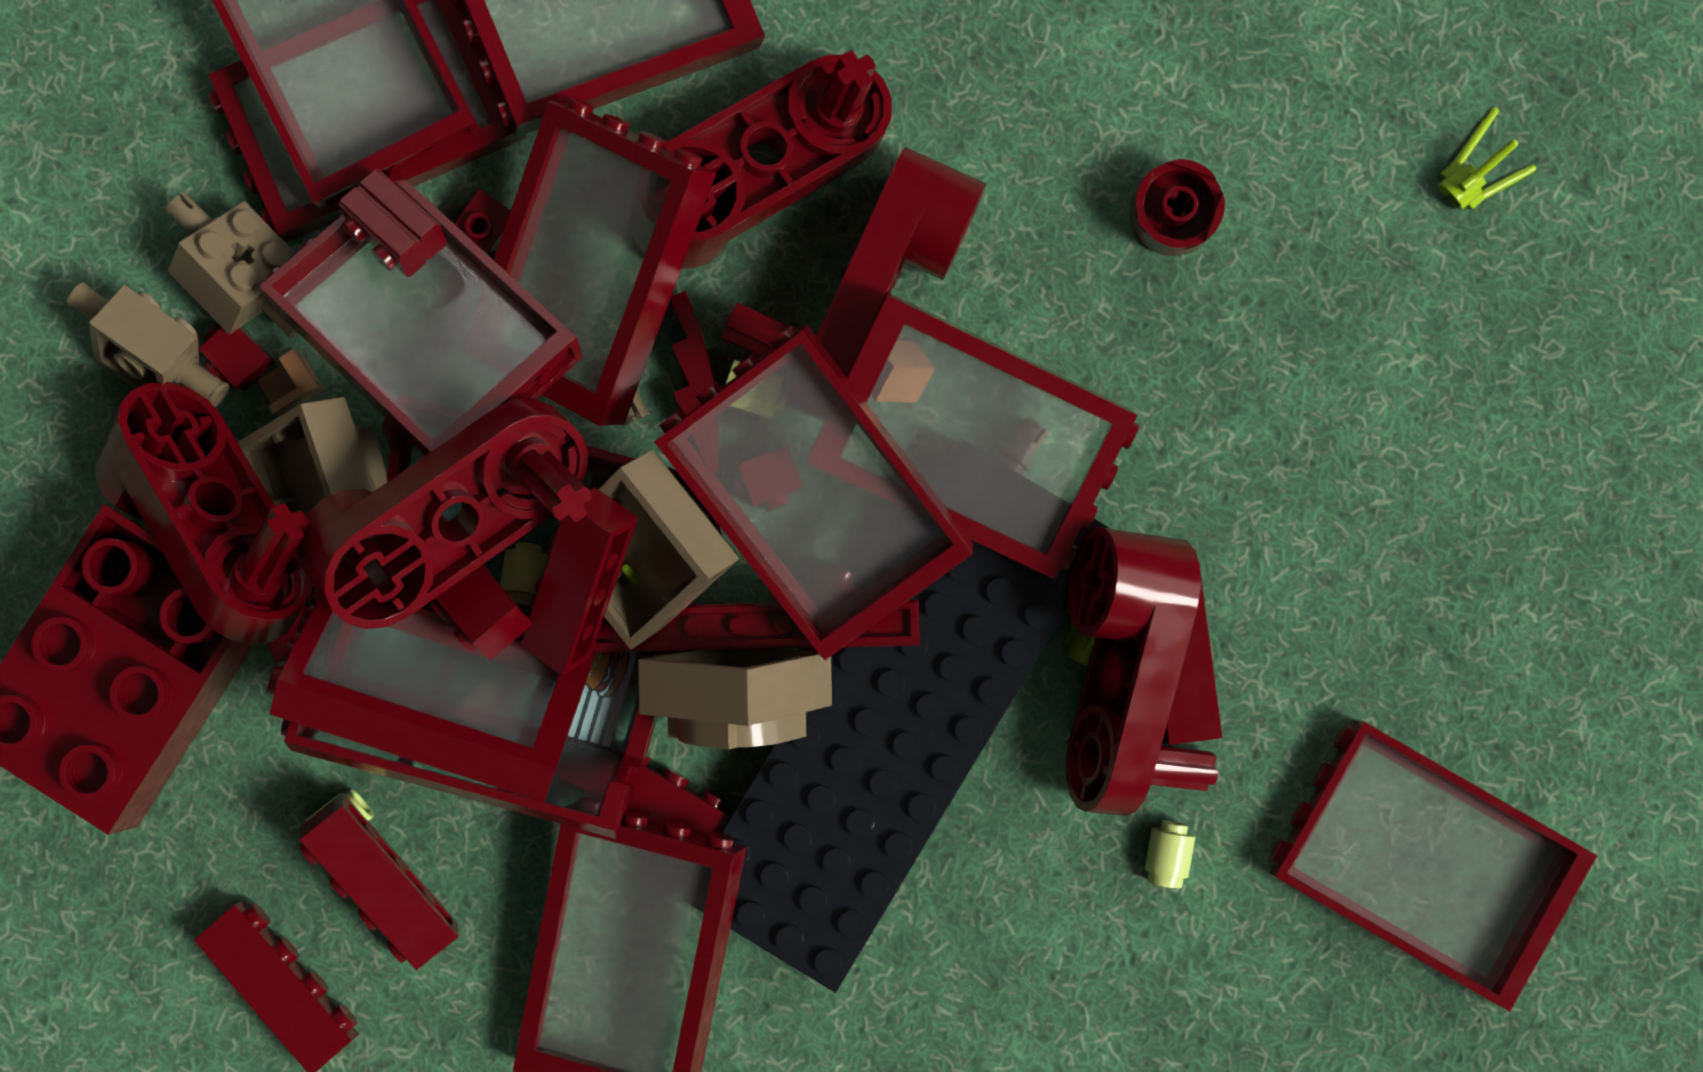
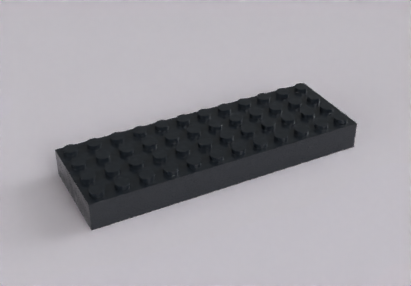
(859, 796)

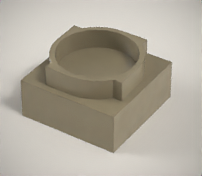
(314, 455)
(672, 549)
(735, 694)

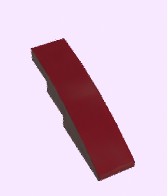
(691, 354)

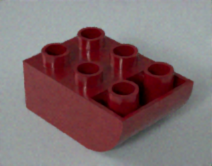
(110, 678)

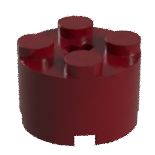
(1201, 203)

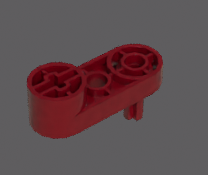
(810, 152)
(913, 223)
(169, 460)
(388, 554)
(1140, 606)

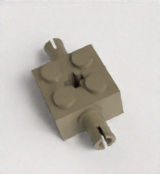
(227, 262)
(143, 342)

